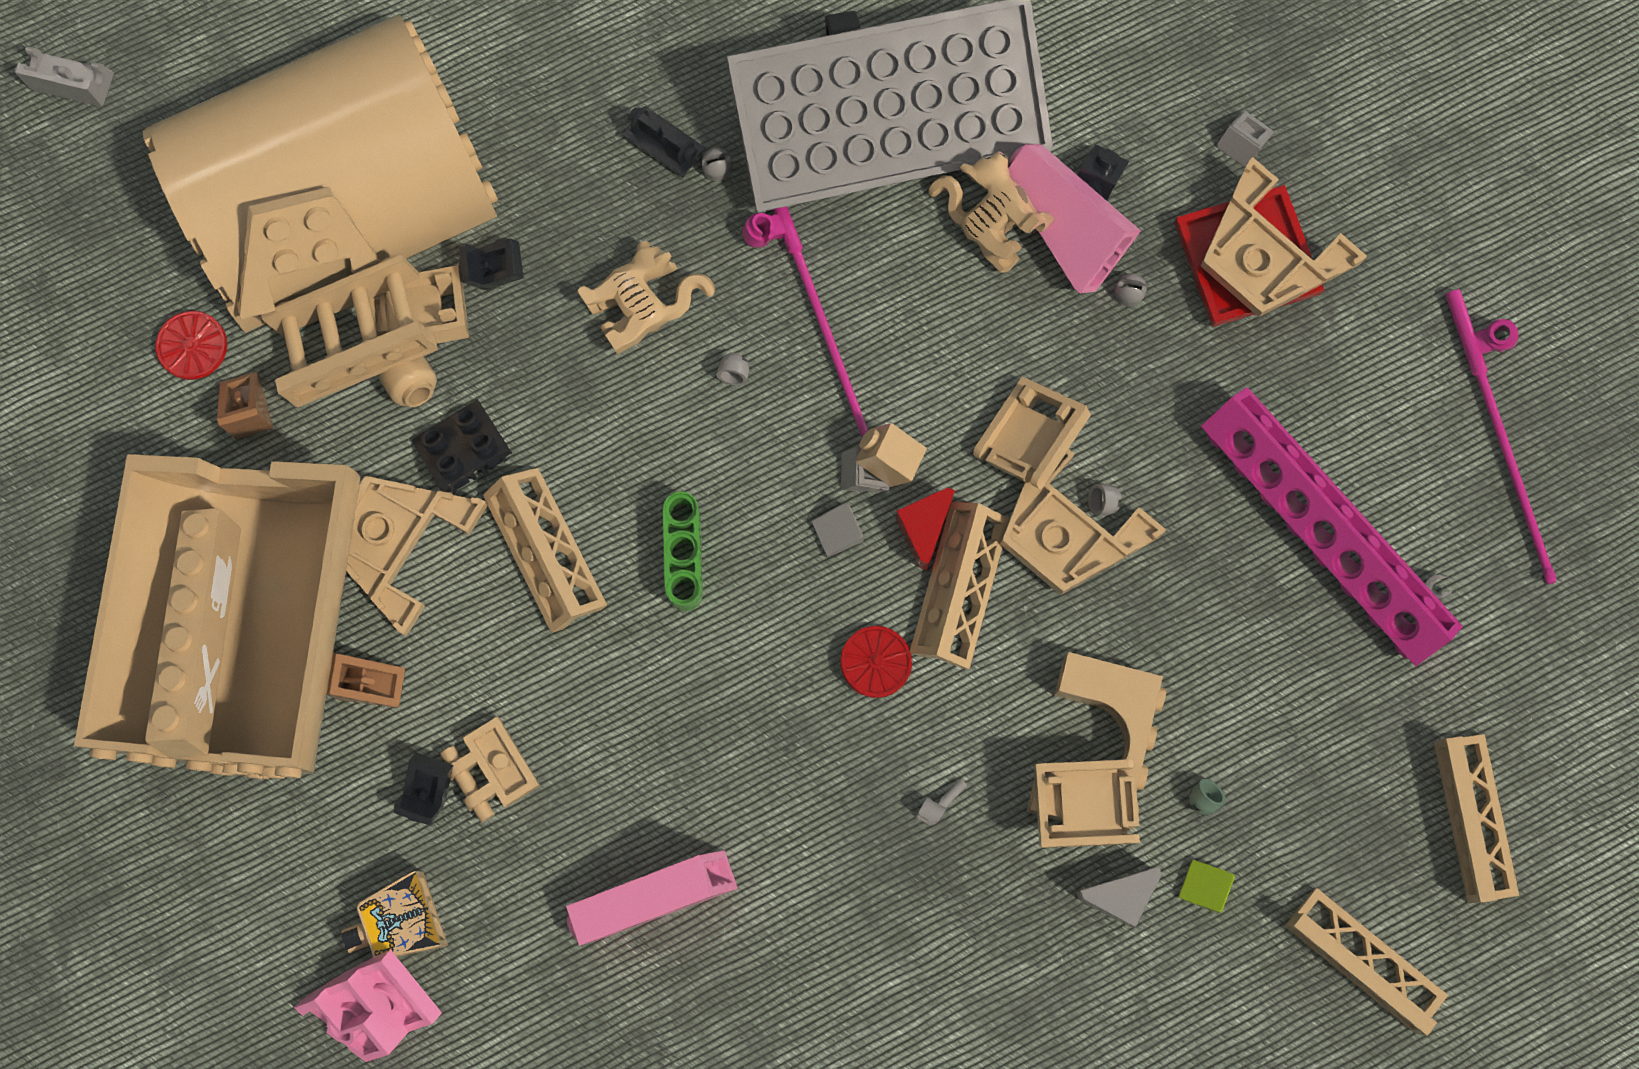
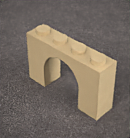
(1123, 693)

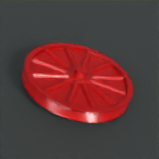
(191, 345)
(876, 661)

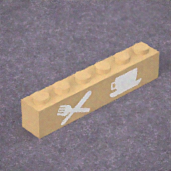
(193, 634)

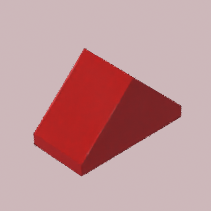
(923, 522)

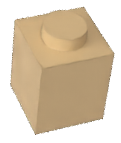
(890, 454)

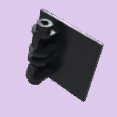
(461, 447)

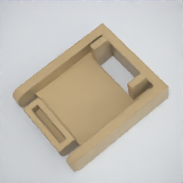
(426, 305)
(1028, 441)
(1092, 803)

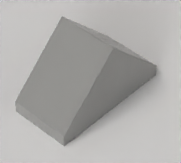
(1123, 897)

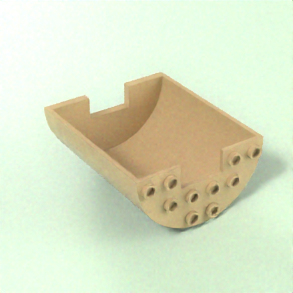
(343, 118)
(279, 617)

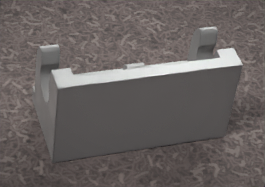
(66, 77)

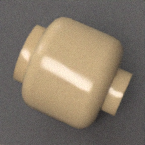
(409, 382)

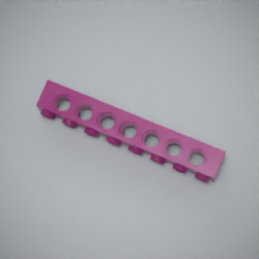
(1352, 531)

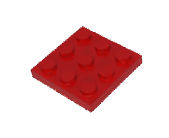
(1196, 235)

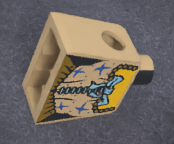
(397, 920)

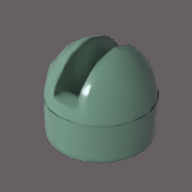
(1206, 797)

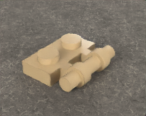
(500, 762)

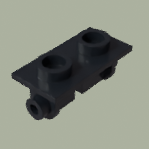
(662, 140)

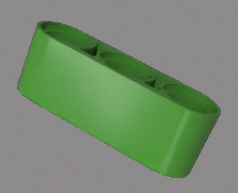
(677, 533)

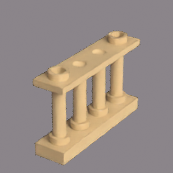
(362, 361)

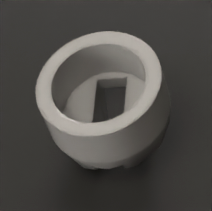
(719, 169)
(1128, 295)
(733, 369)
(1104, 499)

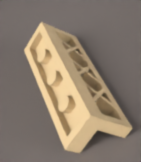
(536, 549)
(954, 580)
(1467, 820)
(1363, 973)

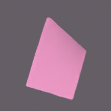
(371, 1006)

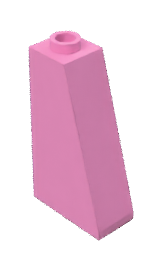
(1087, 229)
(651, 897)

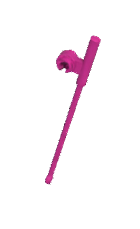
(758, 232)
(1474, 346)

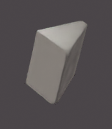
(1244, 138)
(856, 477)
(838, 530)

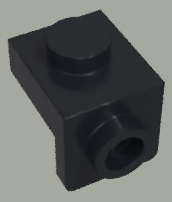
(1102, 170)
(491, 264)
(424, 789)

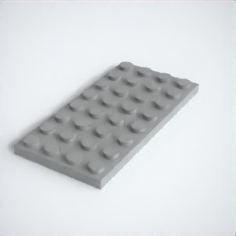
(889, 102)

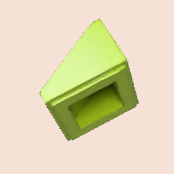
(1206, 886)

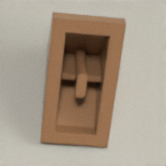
(243, 406)
(365, 681)

